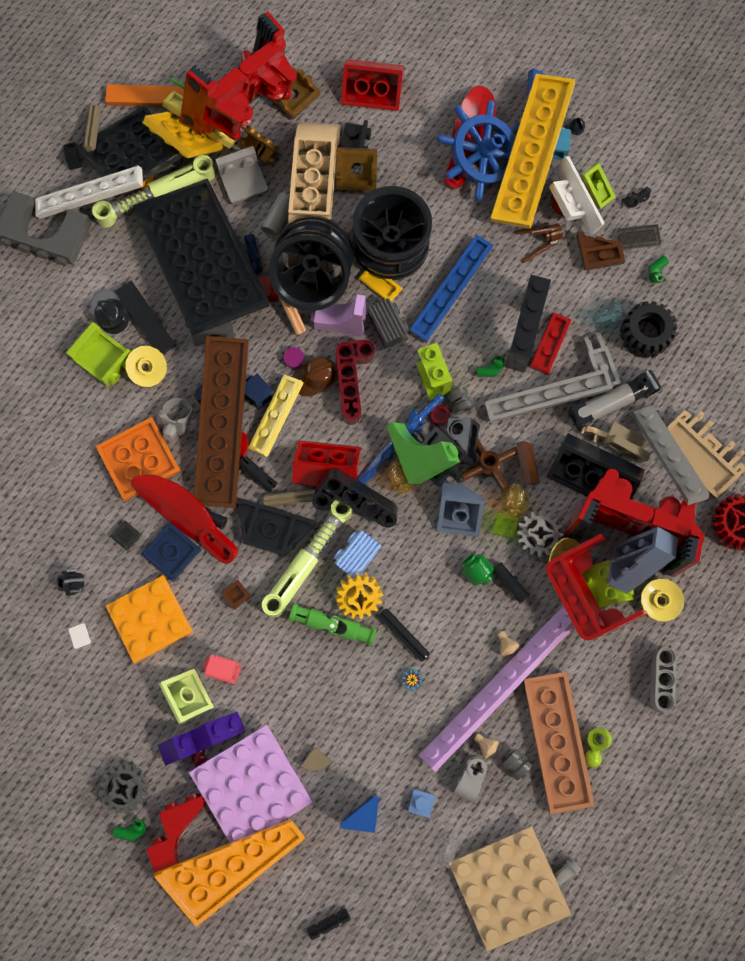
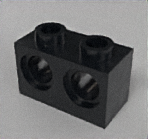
(467, 439)

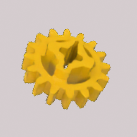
(368, 597)

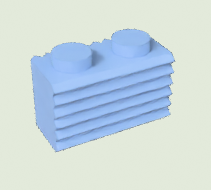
(357, 554)

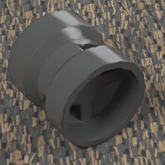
(460, 400)
(516, 764)

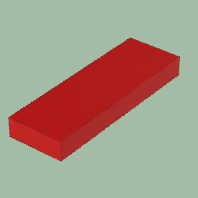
(550, 343)

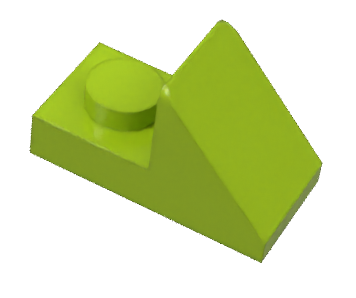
(598, 186)

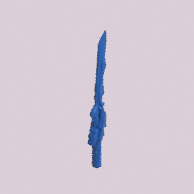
(414, 422)

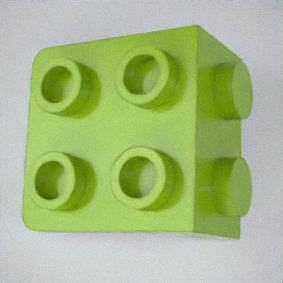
(603, 593)

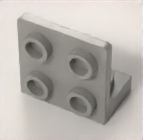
(241, 175)

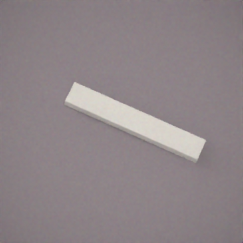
(89, 192)

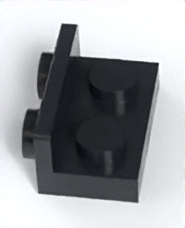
(355, 136)

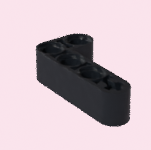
(382, 511)

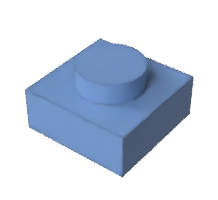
(421, 803)

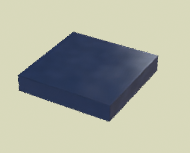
(171, 552)

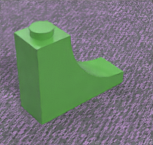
(419, 460)

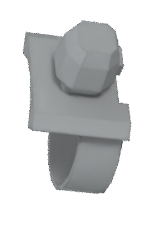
(170, 427)

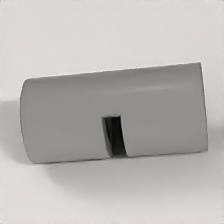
(277, 216)

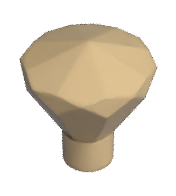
(507, 645)
(487, 745)

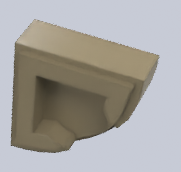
(316, 761)

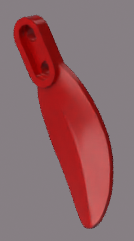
(473, 105)
(185, 513)

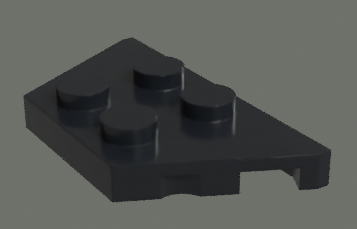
(271, 528)

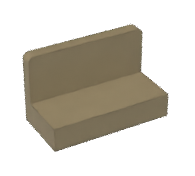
(627, 443)

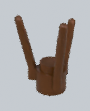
(550, 233)

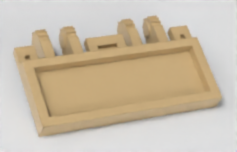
(702, 454)

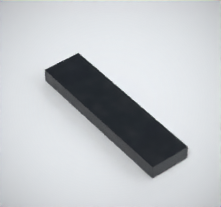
(145, 317)

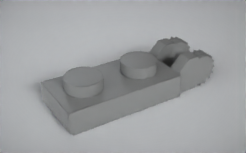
(601, 358)

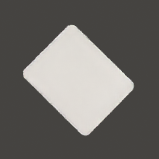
(79, 636)

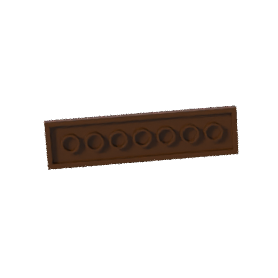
(221, 421)

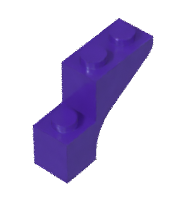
(201, 738)

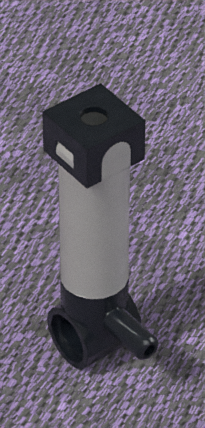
(640, 387)

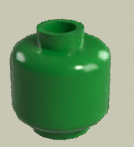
(477, 569)

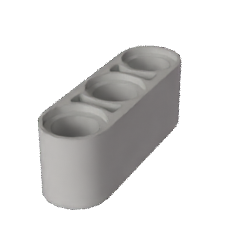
(669, 670)

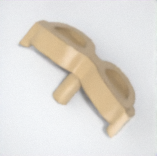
(594, 432)

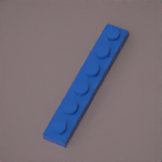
(451, 288)

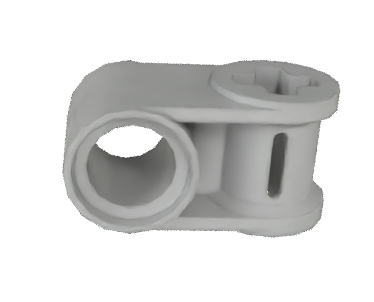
(470, 783)

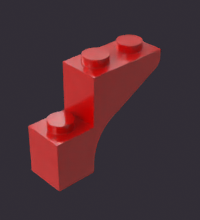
(174, 820)

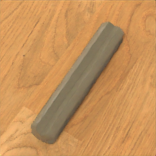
(92, 128)
(289, 497)

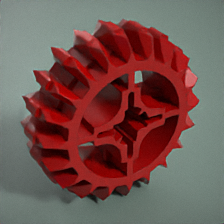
(726, 508)

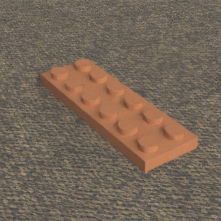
(558, 743)

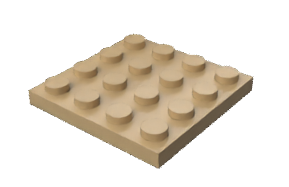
(510, 888)

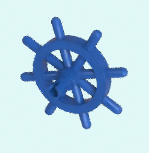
(483, 149)

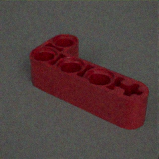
(351, 383)

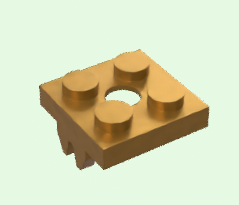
(307, 94)
(350, 181)

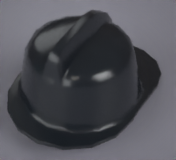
(109, 311)

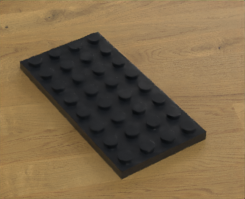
(200, 257)

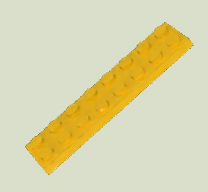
(533, 151)

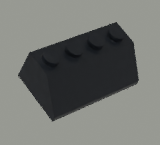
(583, 465)

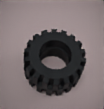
(659, 318)

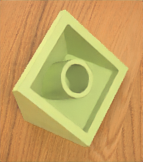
(186, 696)

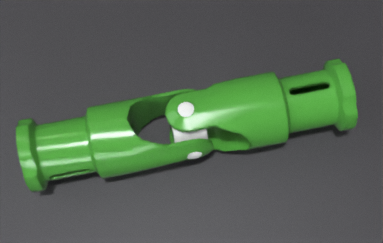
(318, 620)

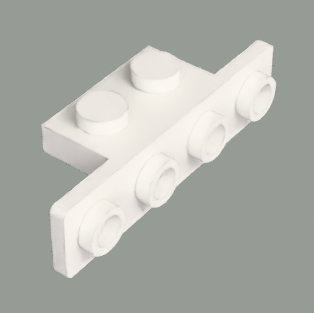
(574, 197)

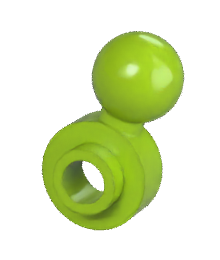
(593, 757)

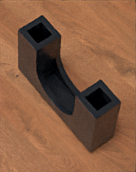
(528, 323)

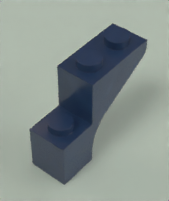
(256, 391)

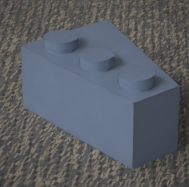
(640, 558)

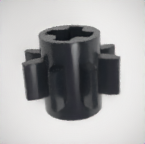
(70, 582)

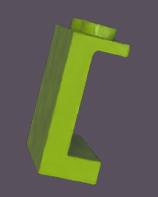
(99, 355)
(433, 371)

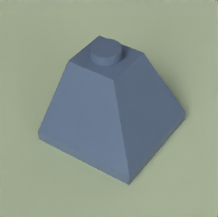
(460, 510)

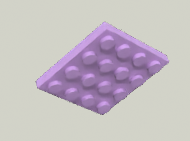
(250, 785)

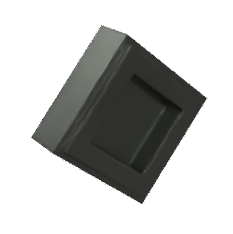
(126, 535)

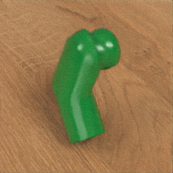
(655, 274)
(493, 369)
(130, 833)

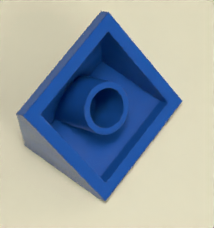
(363, 817)

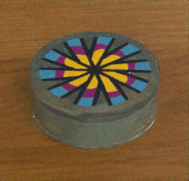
(412, 679)

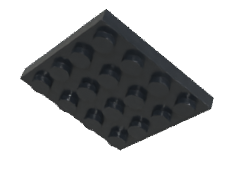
(130, 145)

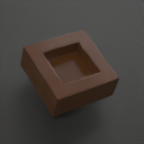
(236, 594)

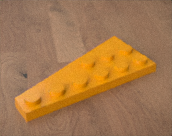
(216, 876)

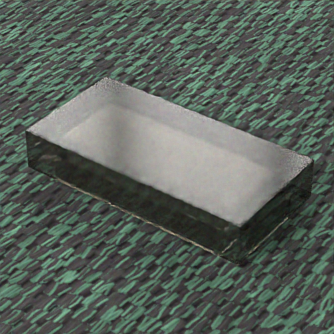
(639, 236)

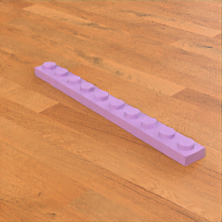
(497, 690)

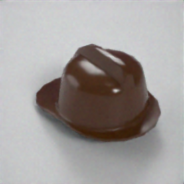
(316, 376)

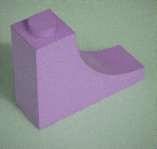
(342, 318)

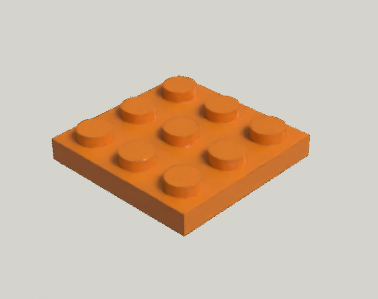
(137, 452)

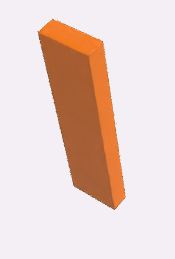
(139, 94)

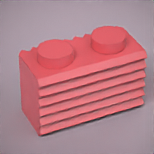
(222, 668)

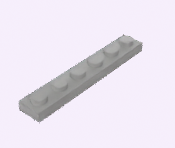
(548, 395)
(670, 455)

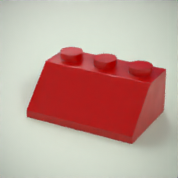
(372, 84)
(316, 458)

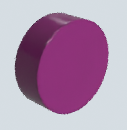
(293, 358)

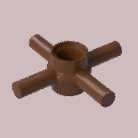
(490, 471)

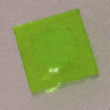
(505, 525)

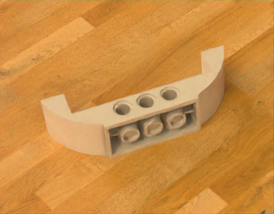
(313, 174)

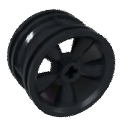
(389, 257)
(288, 281)

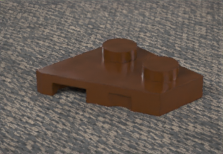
(599, 252)

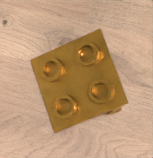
(263, 146)

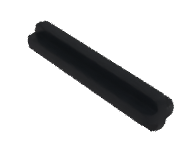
(404, 635)

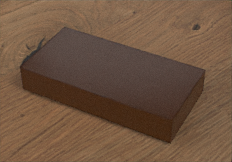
(527, 463)

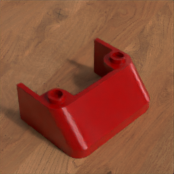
(567, 579)

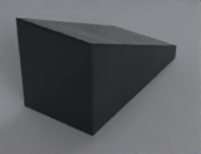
(72, 156)

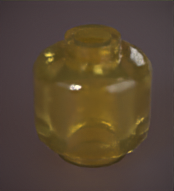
(397, 479)
(515, 500)

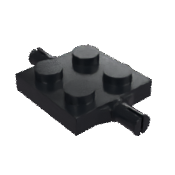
(434, 437)

